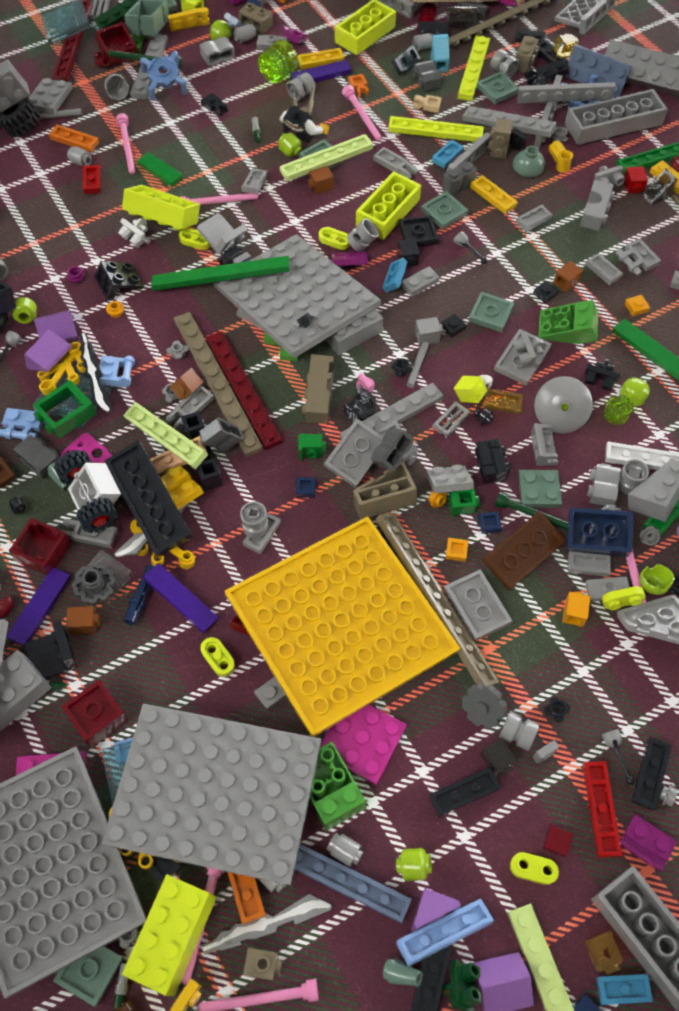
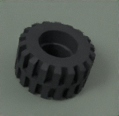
(20, 118)

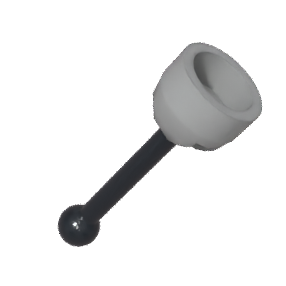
(462, 239)
(11, 339)
(613, 740)

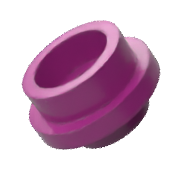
(75, 274)

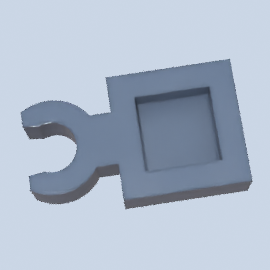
(232, 21)

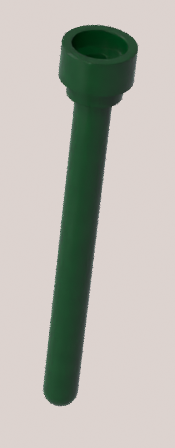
(124, 55)
(505, 501)

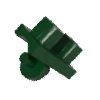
(461, 987)

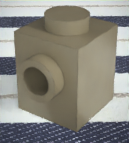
(262, 965)

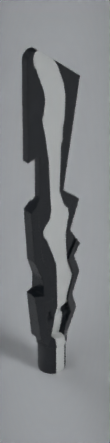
(98, 393)

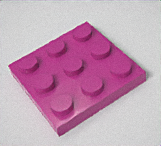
(366, 741)

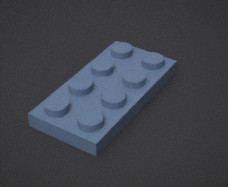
(586, 62)

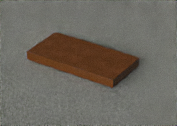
(523, 550)

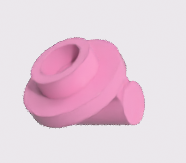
(365, 382)

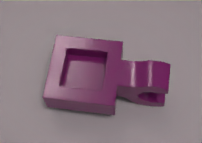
(294, 35)

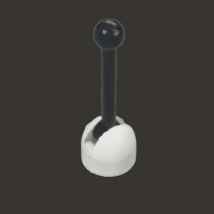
(488, 383)

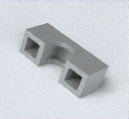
(597, 205)

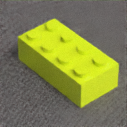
(365, 26)
(389, 203)
(160, 207)
(169, 936)

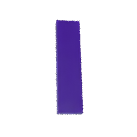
(325, 71)
(181, 598)
(38, 607)

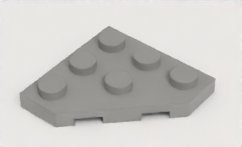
(653, 618)

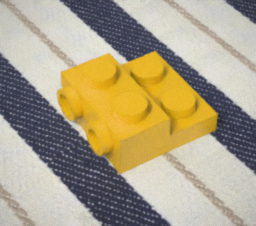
(181, 486)

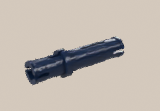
(137, 603)

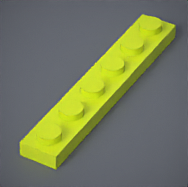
(473, 68)
(435, 129)

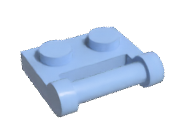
(110, 367)

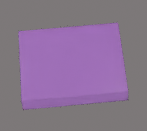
(59, 323)
(46, 352)
(432, 907)
(504, 983)

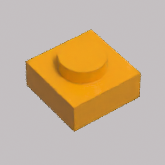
(637, 305)
(456, 549)

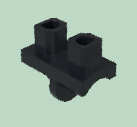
(601, 371)

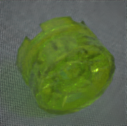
(617, 416)

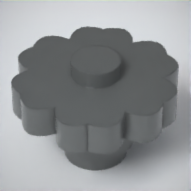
(94, 584)
(484, 705)

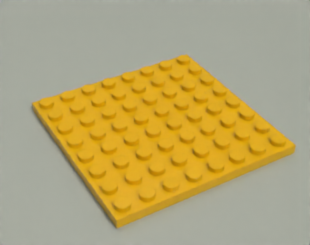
(341, 625)

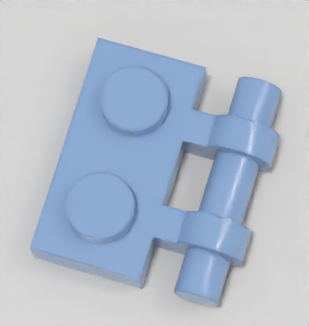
(20, 420)

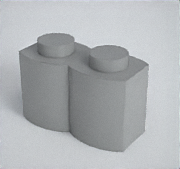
(217, 51)
(604, 485)

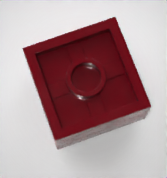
(115, 39)
(40, 546)
(94, 713)

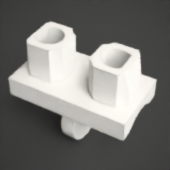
(137, 231)

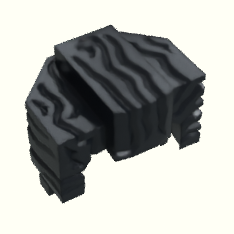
(361, 406)

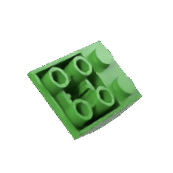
(570, 323)
(334, 789)

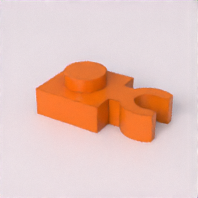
(359, 84)

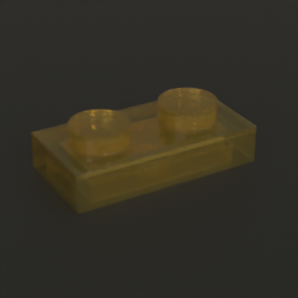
(503, 401)

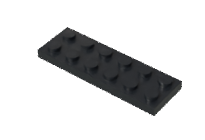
(148, 499)

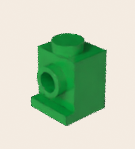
(311, 446)
(463, 502)

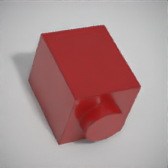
(635, 180)

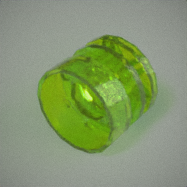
(278, 61)

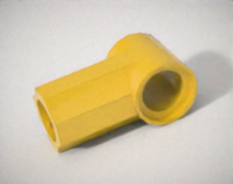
(561, 156)

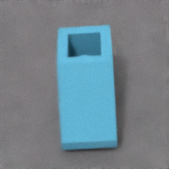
(440, 52)

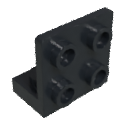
(116, 275)
(52, 652)

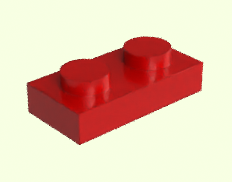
(91, 179)

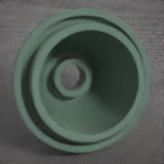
(529, 162)

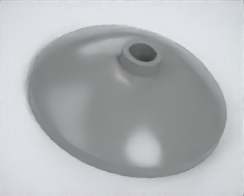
(561, 391)

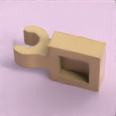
(430, 103)

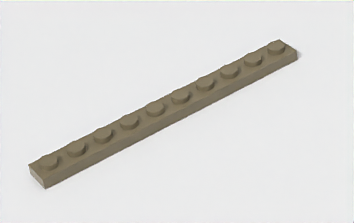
(499, 19)
(217, 382)
(427, 584)

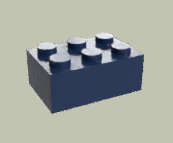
(600, 532)

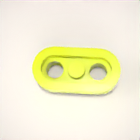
(193, 238)
(334, 238)
(629, 596)
(218, 658)
(534, 868)

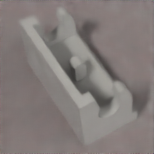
(543, 445)

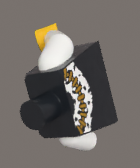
(301, 124)

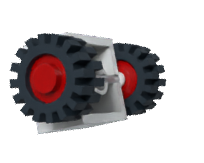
(90, 489)

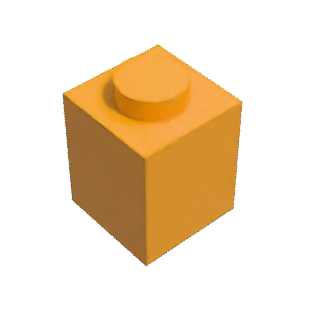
(576, 609)

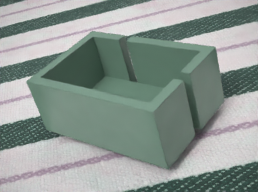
(147, 17)

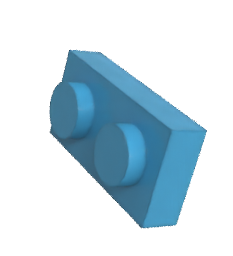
(447, 154)
(395, 275)
(624, 989)

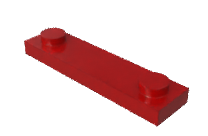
(602, 810)

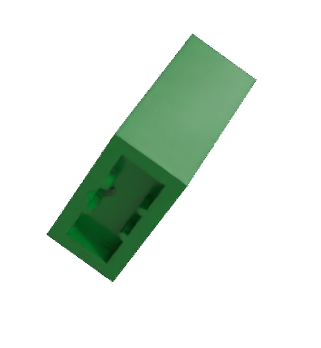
(71, 421)

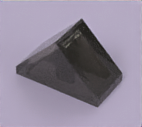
(660, 188)

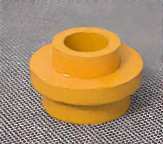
(115, 309)
(437, 499)

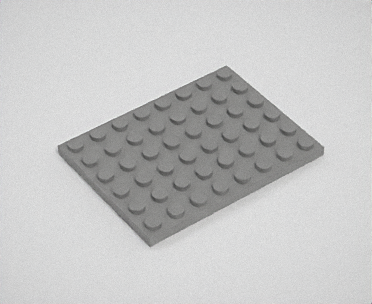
(309, 286)
(214, 794)
(57, 880)

